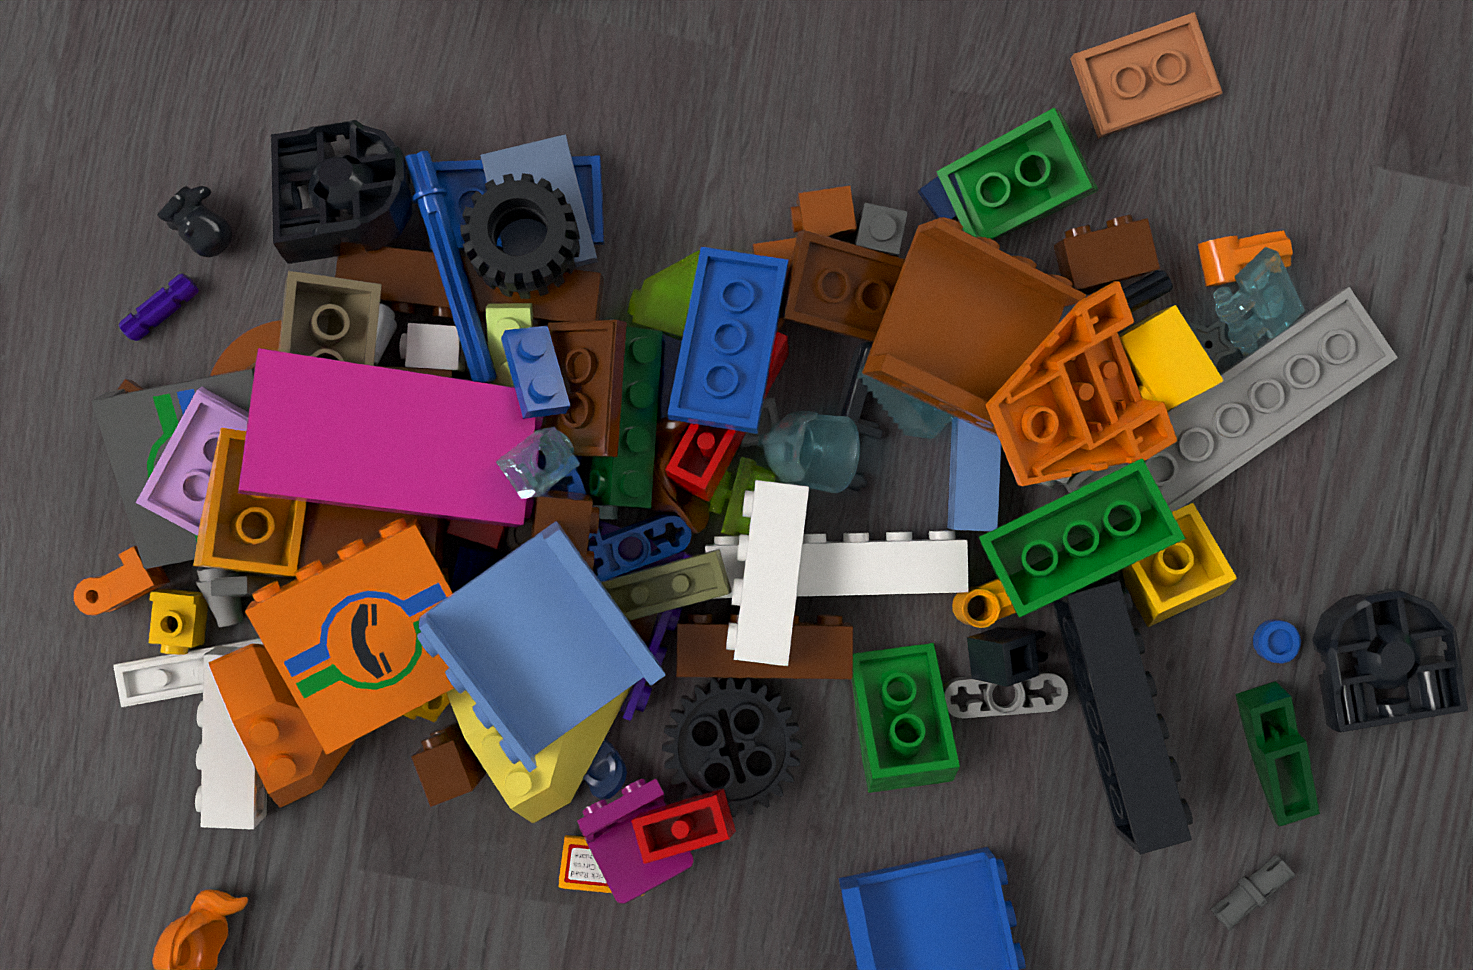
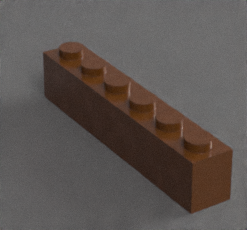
(413, 281)

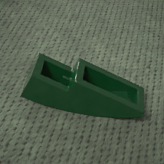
(1278, 752)

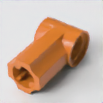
(1229, 255)

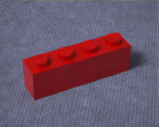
(708, 450)

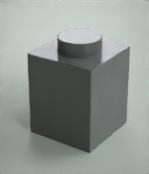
(880, 228)

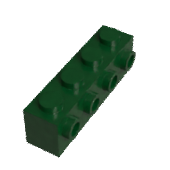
(628, 478)

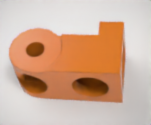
(118, 587)

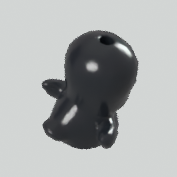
(196, 225)

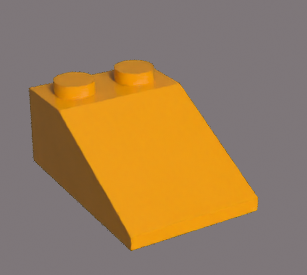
(246, 529)

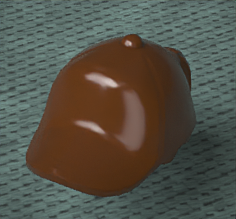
(667, 496)

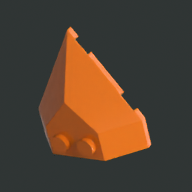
(273, 725)

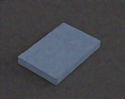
(553, 162)

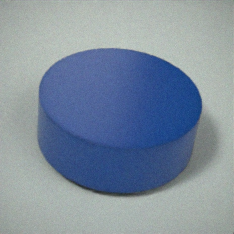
(1277, 641)

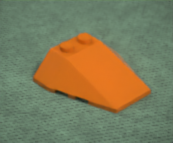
(1078, 400)

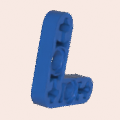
(607, 545)

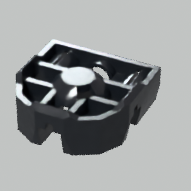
(366, 183)
(1431, 682)

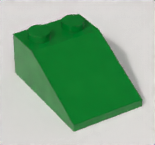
(1019, 178)
(903, 718)

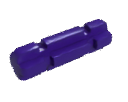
(158, 307)

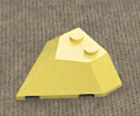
(558, 765)

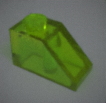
(665, 298)

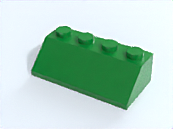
(1081, 538)

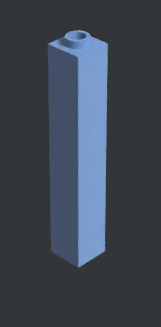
(973, 478)

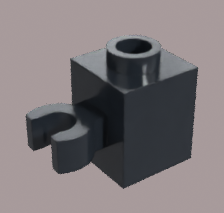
(1005, 655)

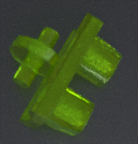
(745, 479)

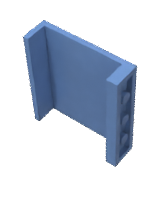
(536, 644)

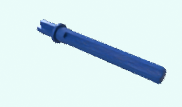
(434, 212)

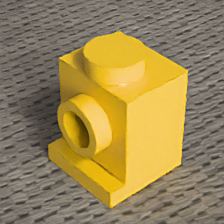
(191, 614)

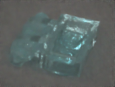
(1269, 296)

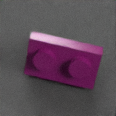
(615, 847)

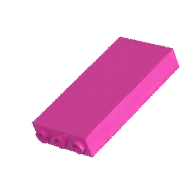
(382, 440)

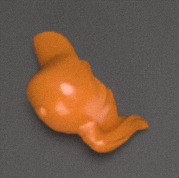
(197, 937)

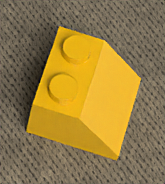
(1168, 359)
(1181, 573)

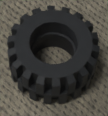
(513, 202)

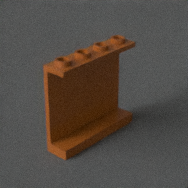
(963, 320)

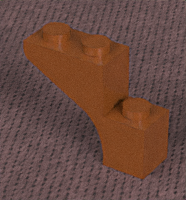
(820, 212)

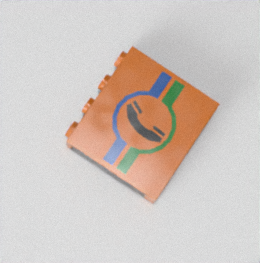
(351, 633)

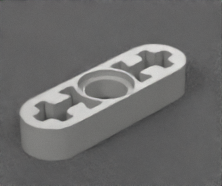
(1036, 702)

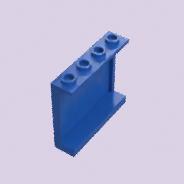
(933, 915)

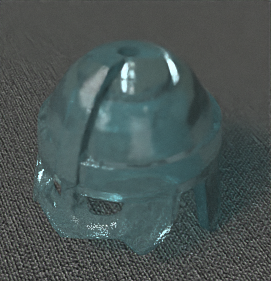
(813, 450)

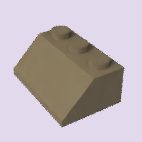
(330, 318)

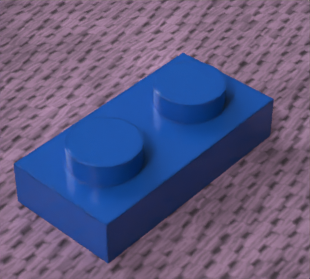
(535, 372)

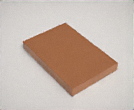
(1146, 75)

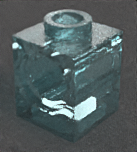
(521, 466)

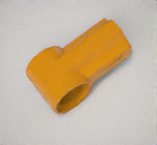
(995, 601)

